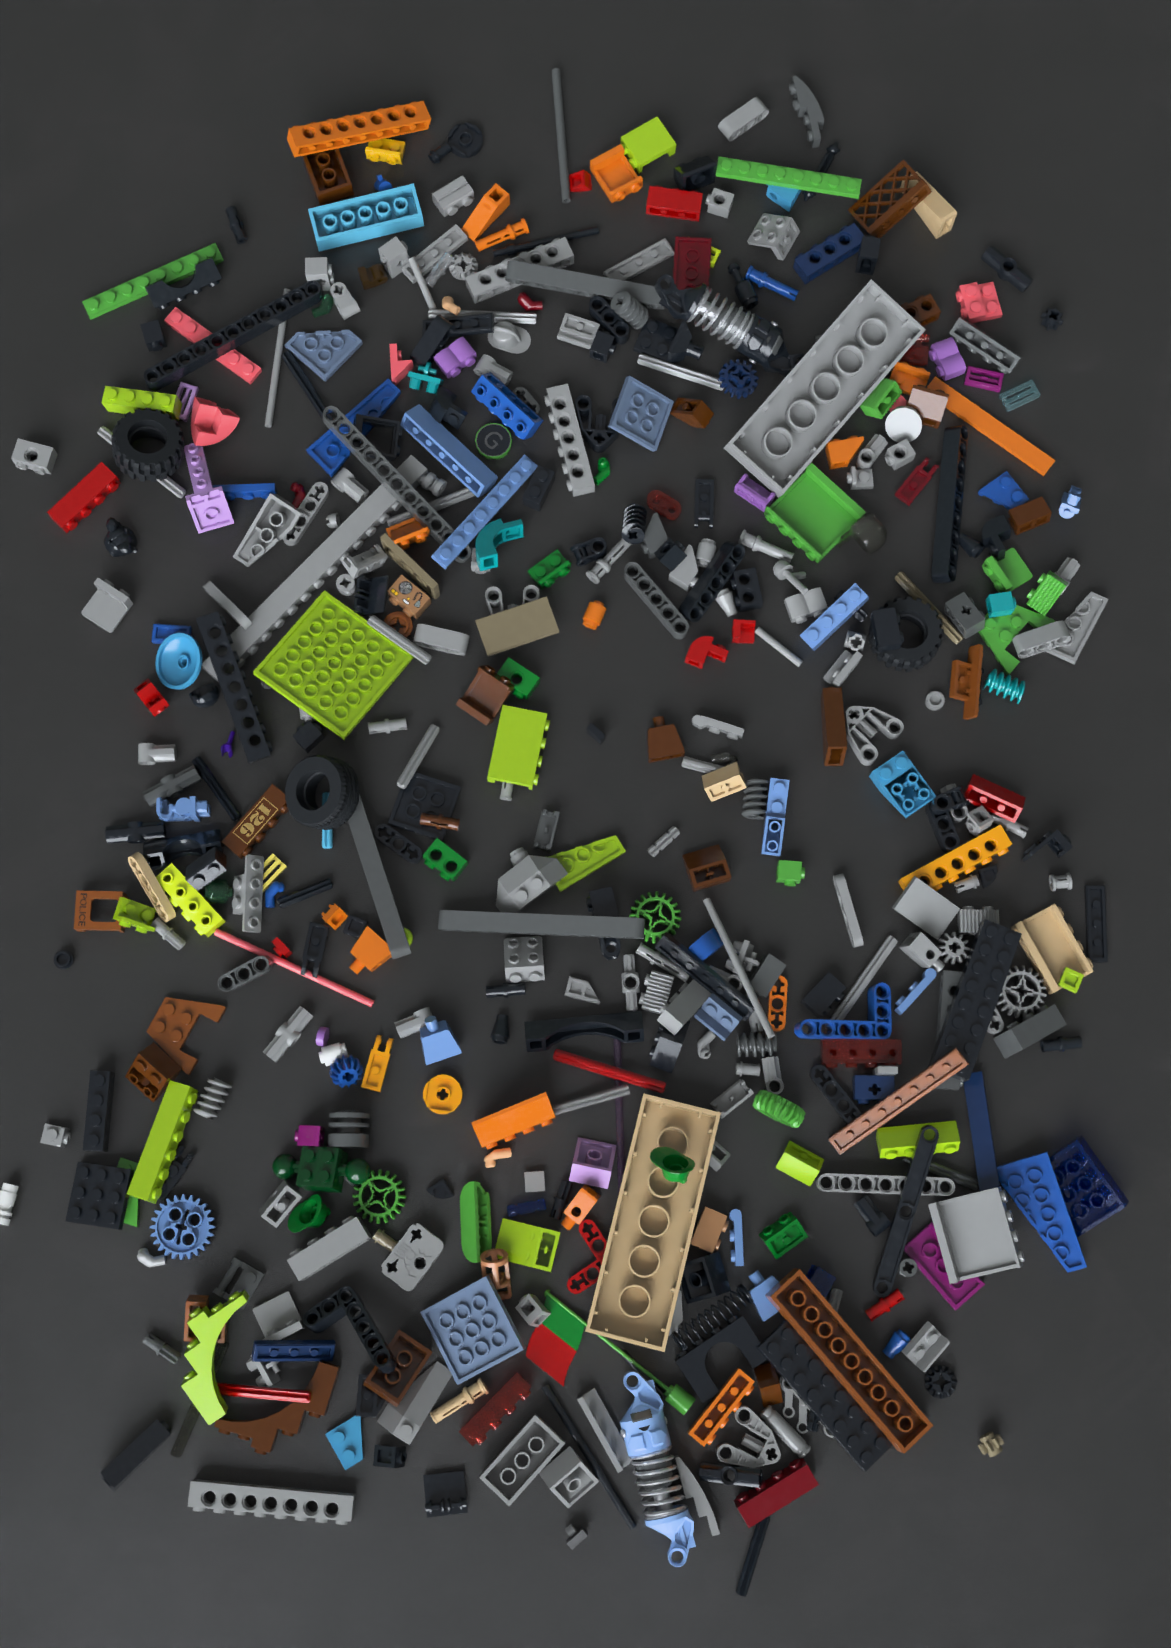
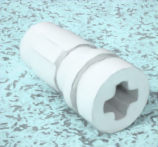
(7, 1199)

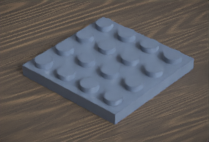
(473, 1330)

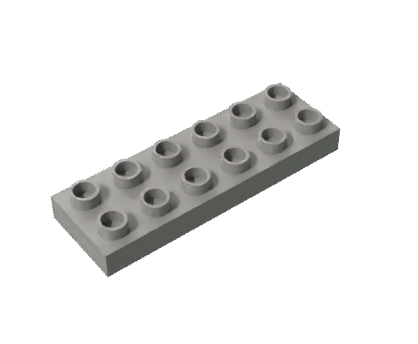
(824, 388)

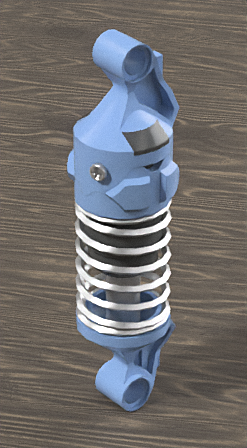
(648, 1447)

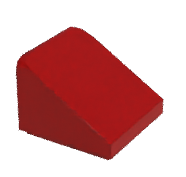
(580, 181)

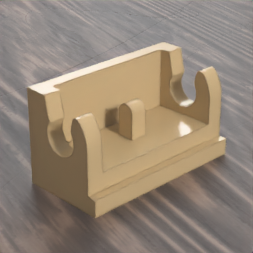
(723, 781)

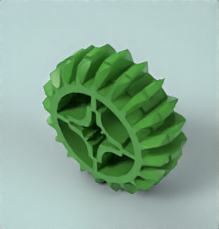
(663, 920)
(779, 1108)
(389, 1211)

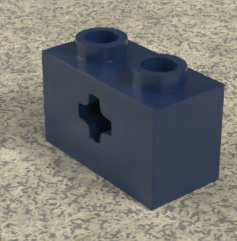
(861, 1087)

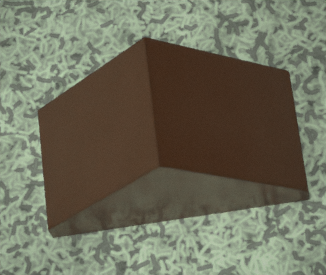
(768, 1384)

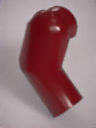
(529, 305)
(299, 492)

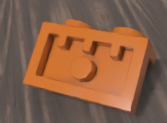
(907, 376)

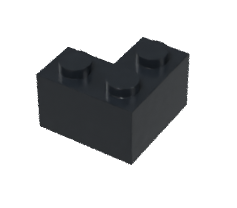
(668, 1048)

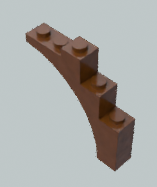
(290, 1419)

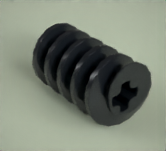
(634, 523)

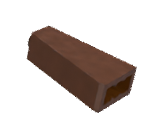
(833, 726)

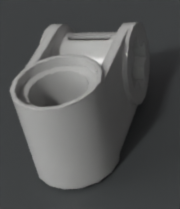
(345, 302)

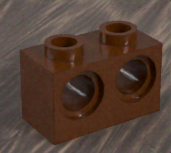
(922, 316)

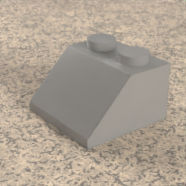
(568, 1477)

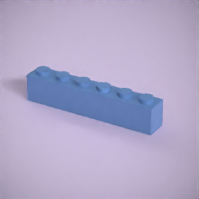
(448, 451)

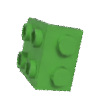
(1008, 572)

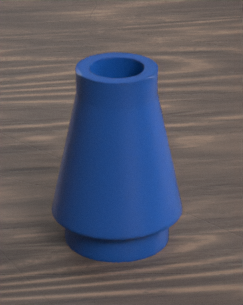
(896, 1343)

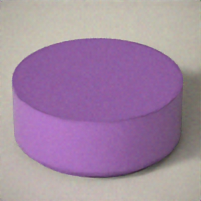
(322, 1036)

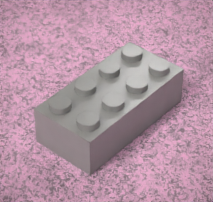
(329, 1248)
(522, 1459)

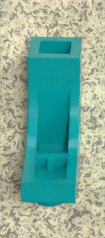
(492, 536)

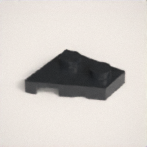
(368, 1402)

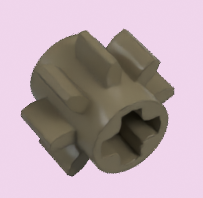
(991, 1444)

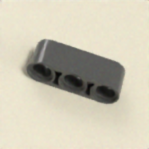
(236, 974)

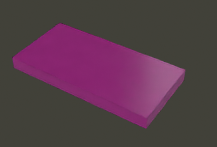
(927, 1254)

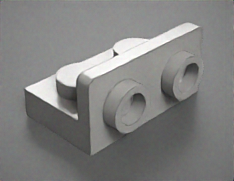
(842, 668)
(925, 1347)

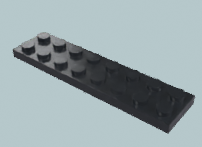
(824, 1395)

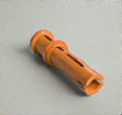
(510, 232)

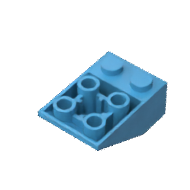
(902, 784)

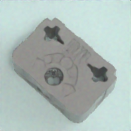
(407, 1253)

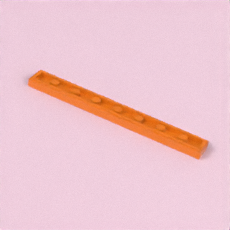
(994, 429)

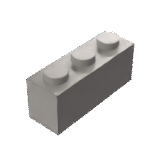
(683, 1006)

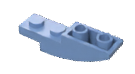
(775, 817)

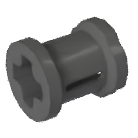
(912, 1270)

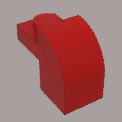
(702, 648)
(151, 697)

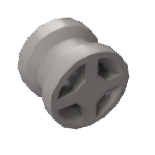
(348, 588)

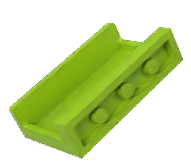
(518, 746)

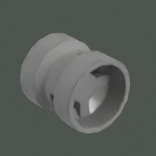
(434, 484)

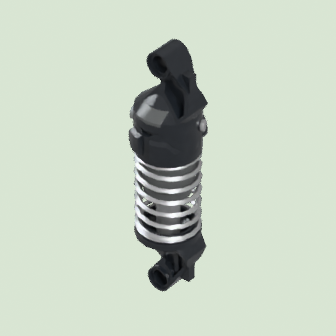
(748, 333)

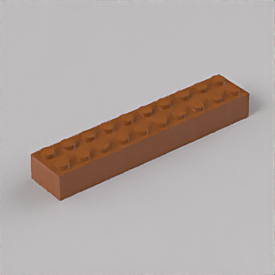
(849, 1360)

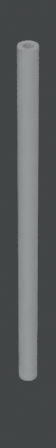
(276, 370)
(739, 968)

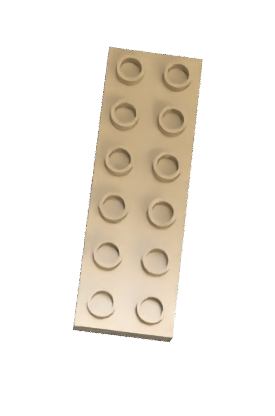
(652, 1226)

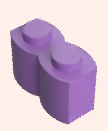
(455, 357)
(947, 358)

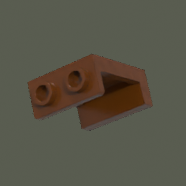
(486, 695)

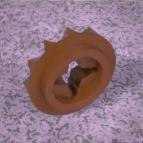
(404, 620)

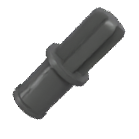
(162, 1348)

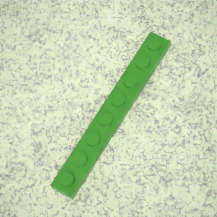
(788, 177)
(136, 289)

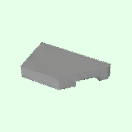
(581, 990)

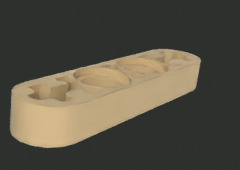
(151, 887)

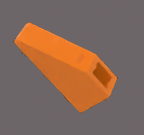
(486, 212)

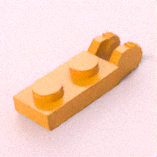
(377, 1066)

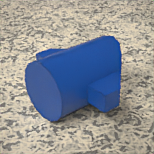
(382, 184)

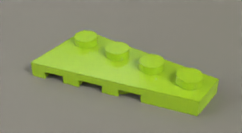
(587, 859)

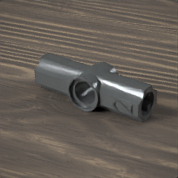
(172, 785)

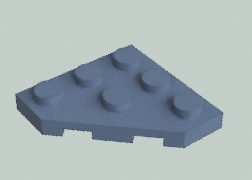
(324, 350)

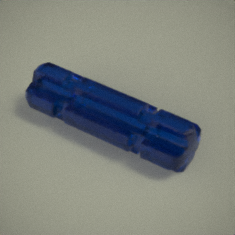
(526, 1207)

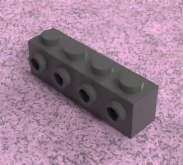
(986, 345)

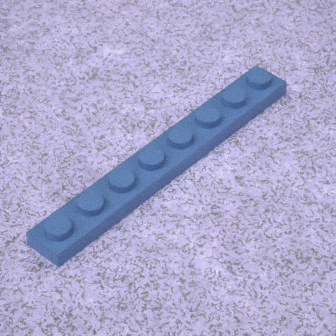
(484, 512)

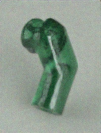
(325, 307)

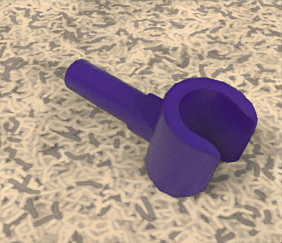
(227, 747)

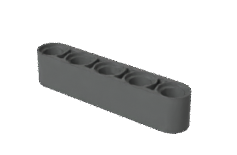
(654, 592)

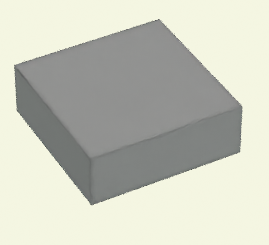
(534, 1181)

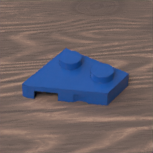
(1004, 492)

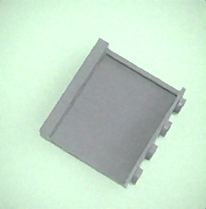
(976, 1234)

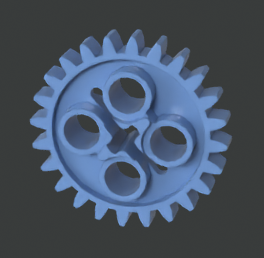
(165, 1222)

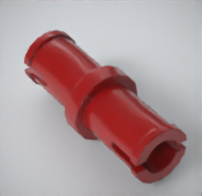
(884, 1304)

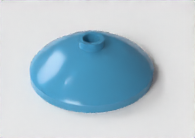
(178, 661)

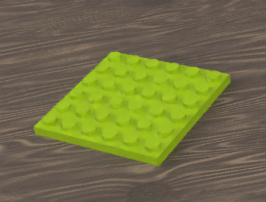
(333, 665)

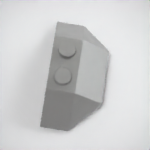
(527, 882)

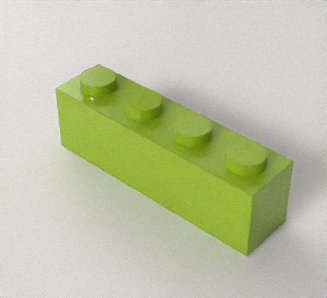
(127, 400)
(901, 1140)

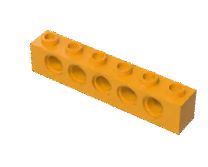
(995, 836)

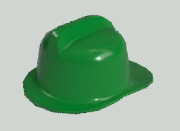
(673, 1164)
(308, 1214)

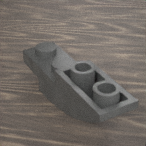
(808, 108)

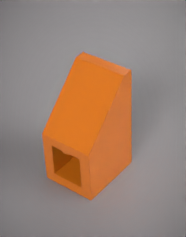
(842, 452)

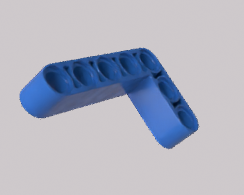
(851, 1026)

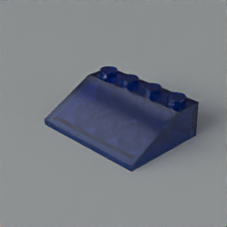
(1086, 1186)

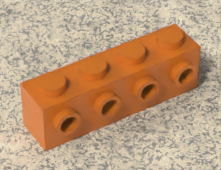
(720, 1407)

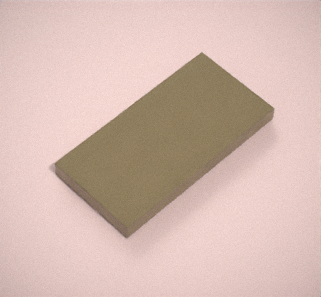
(410, 566)
(517, 626)

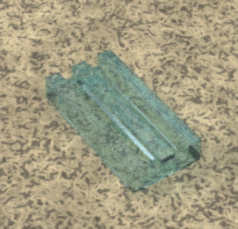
(1019, 403)

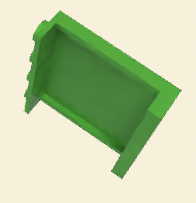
(814, 513)

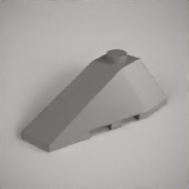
(416, 1405)

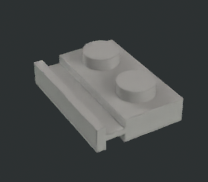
(578, 331)

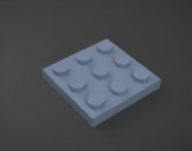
(641, 413)

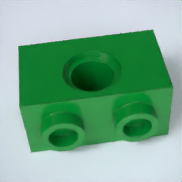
(529, 680)

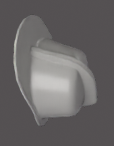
(509, 338)

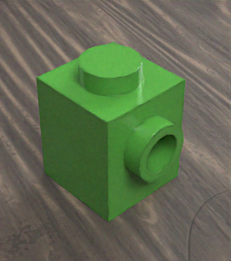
(790, 872)

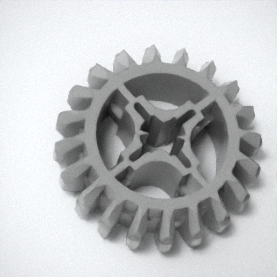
(1018, 1000)

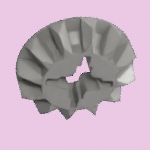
(457, 271)

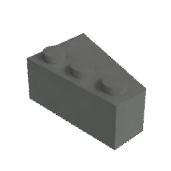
(1030, 1030)

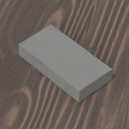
(885, 1071)

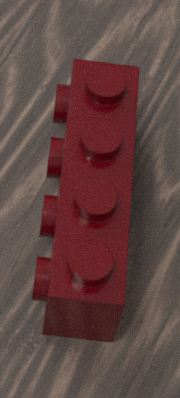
(775, 1492)

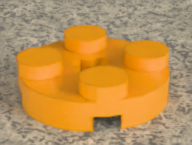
(449, 1103)

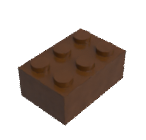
(328, 176)
(410, 1360)

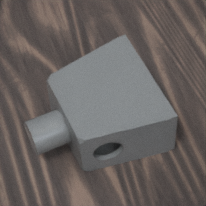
(919, 946)

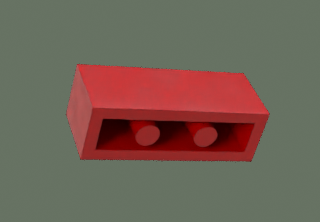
(674, 203)
(994, 798)

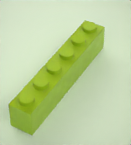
(162, 1142)

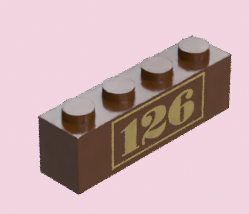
(256, 822)

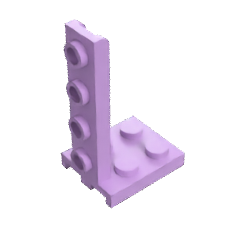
(207, 504)

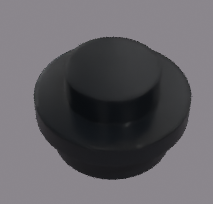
(63, 959)

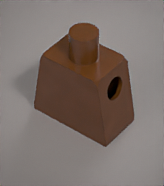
(663, 741)

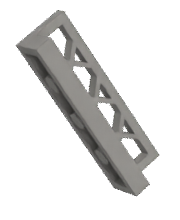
(605, 1428)

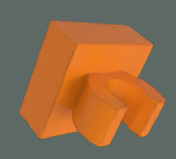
(334, 916)

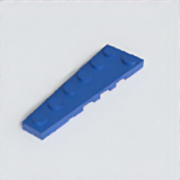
(329, 450)

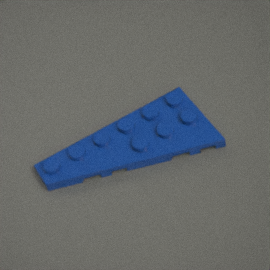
(1039, 1197)

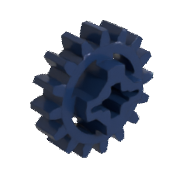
(738, 378)

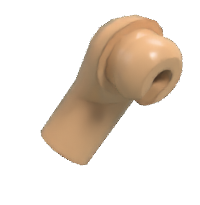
(448, 304)
(496, 1154)

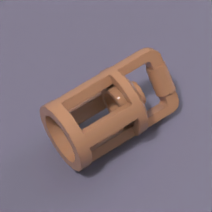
(499, 1279)

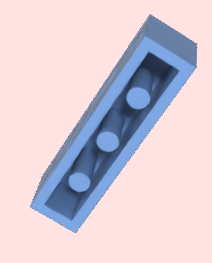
(834, 617)

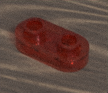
(665, 503)

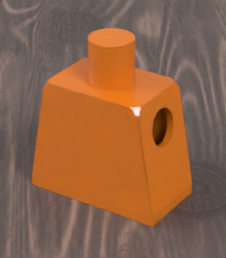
(369, 952)
(585, 1201)

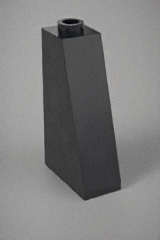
(135, 1454)

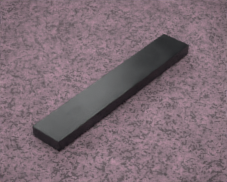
(705, 975)

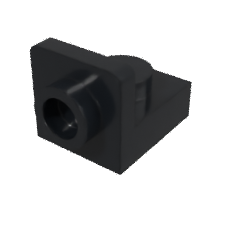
(389, 1456)

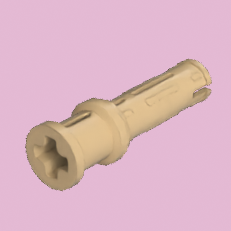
(467, 1396)

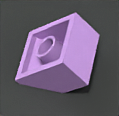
(592, 1163)

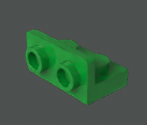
(549, 569)
(783, 1235)

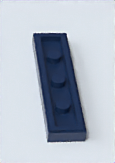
(293, 1350)

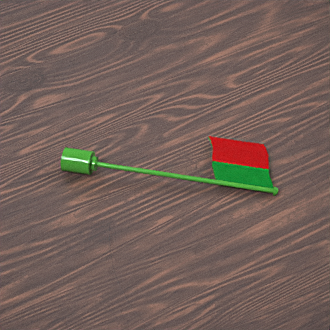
(559, 1338)

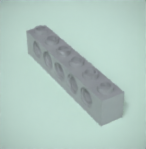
(497, 285)
(561, 396)

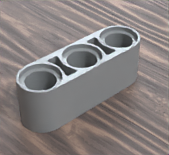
(743, 118)
(441, 639)
(1041, 639)

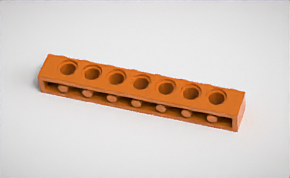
(346, 131)

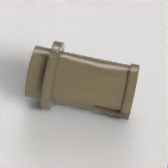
(384, 1240)

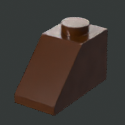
(692, 412)

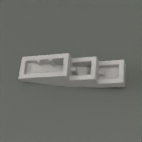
(692, 1489)

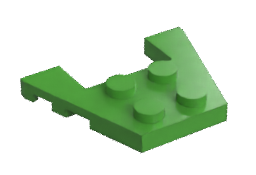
(1001, 630)

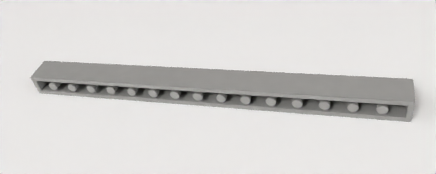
(318, 567)

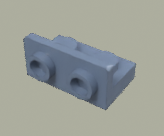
(718, 1017)

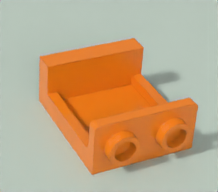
(615, 174)

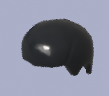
(205, 696)

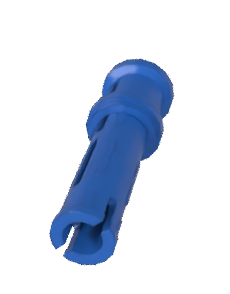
(762, 279)

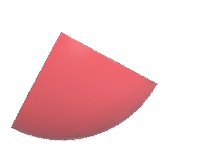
(210, 422)

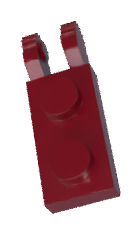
(915, 482)

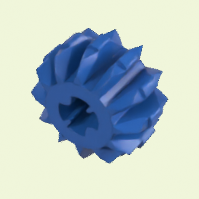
(346, 1071)

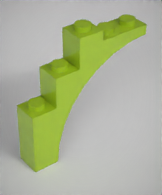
(202, 1383)

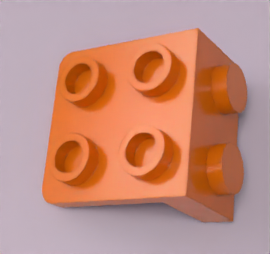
(408, 533)

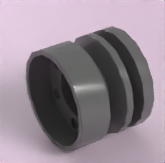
(348, 1130)

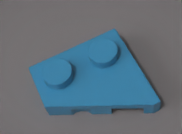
(347, 1442)

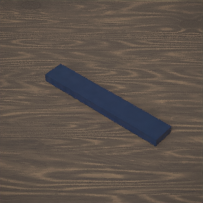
(981, 1132)

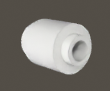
(332, 1051)

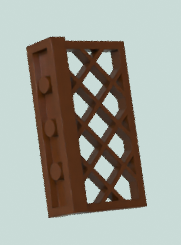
(897, 208)

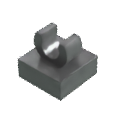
(575, 1536)

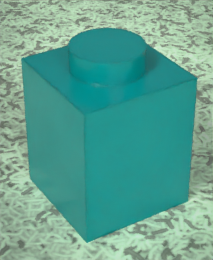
(1000, 604)

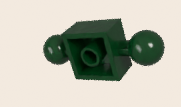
(321, 1169)

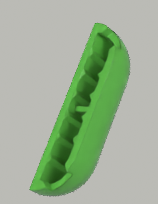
(475, 1221)

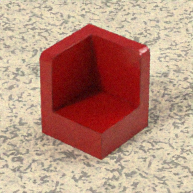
(743, 631)

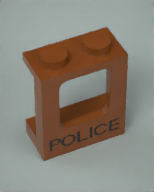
(83, 909)

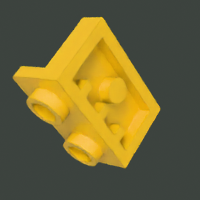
(386, 151)

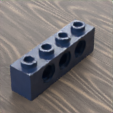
(809, 271)

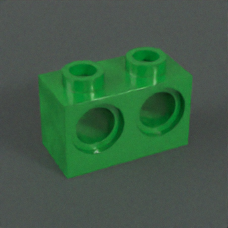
(448, 856)

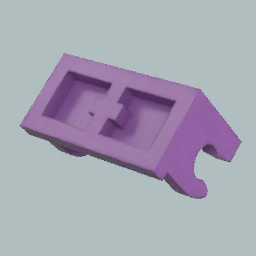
(754, 493)

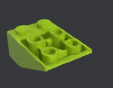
(528, 1244)

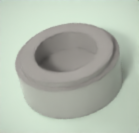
(934, 700)

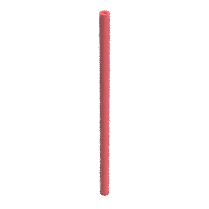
(293, 967)

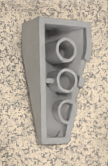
(271, 524)

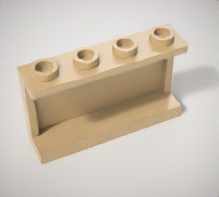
(1051, 946)

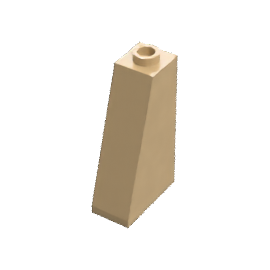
(934, 210)

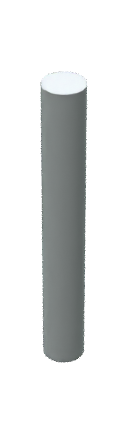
(423, 286)
(778, 646)

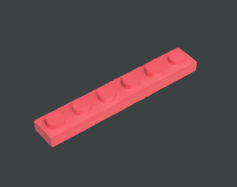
(195, 332)

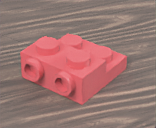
(978, 302)

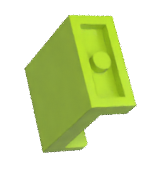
(647, 143)

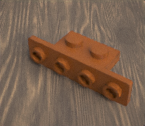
(966, 681)

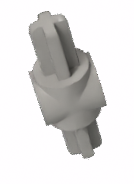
(630, 972)

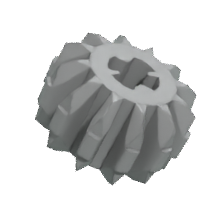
(959, 953)

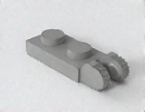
(715, 726)

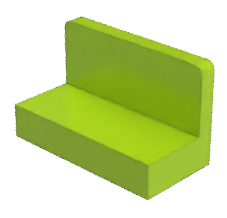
(800, 1163)

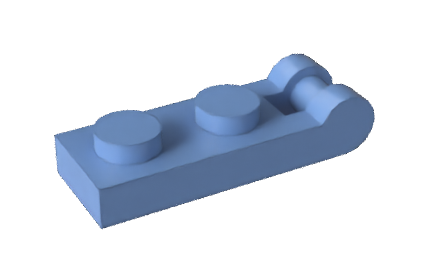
(915, 990)
(736, 1237)

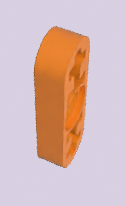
(781, 1018)

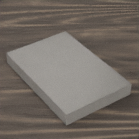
(926, 908)

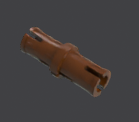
(439, 821)

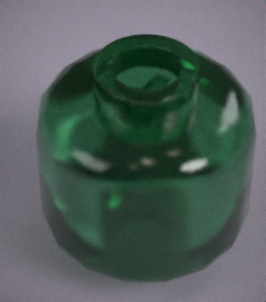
(218, 891)

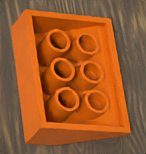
(513, 1120)

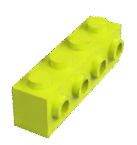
(190, 901)

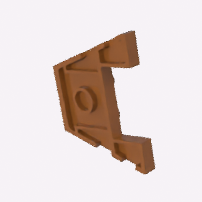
(174, 1024)

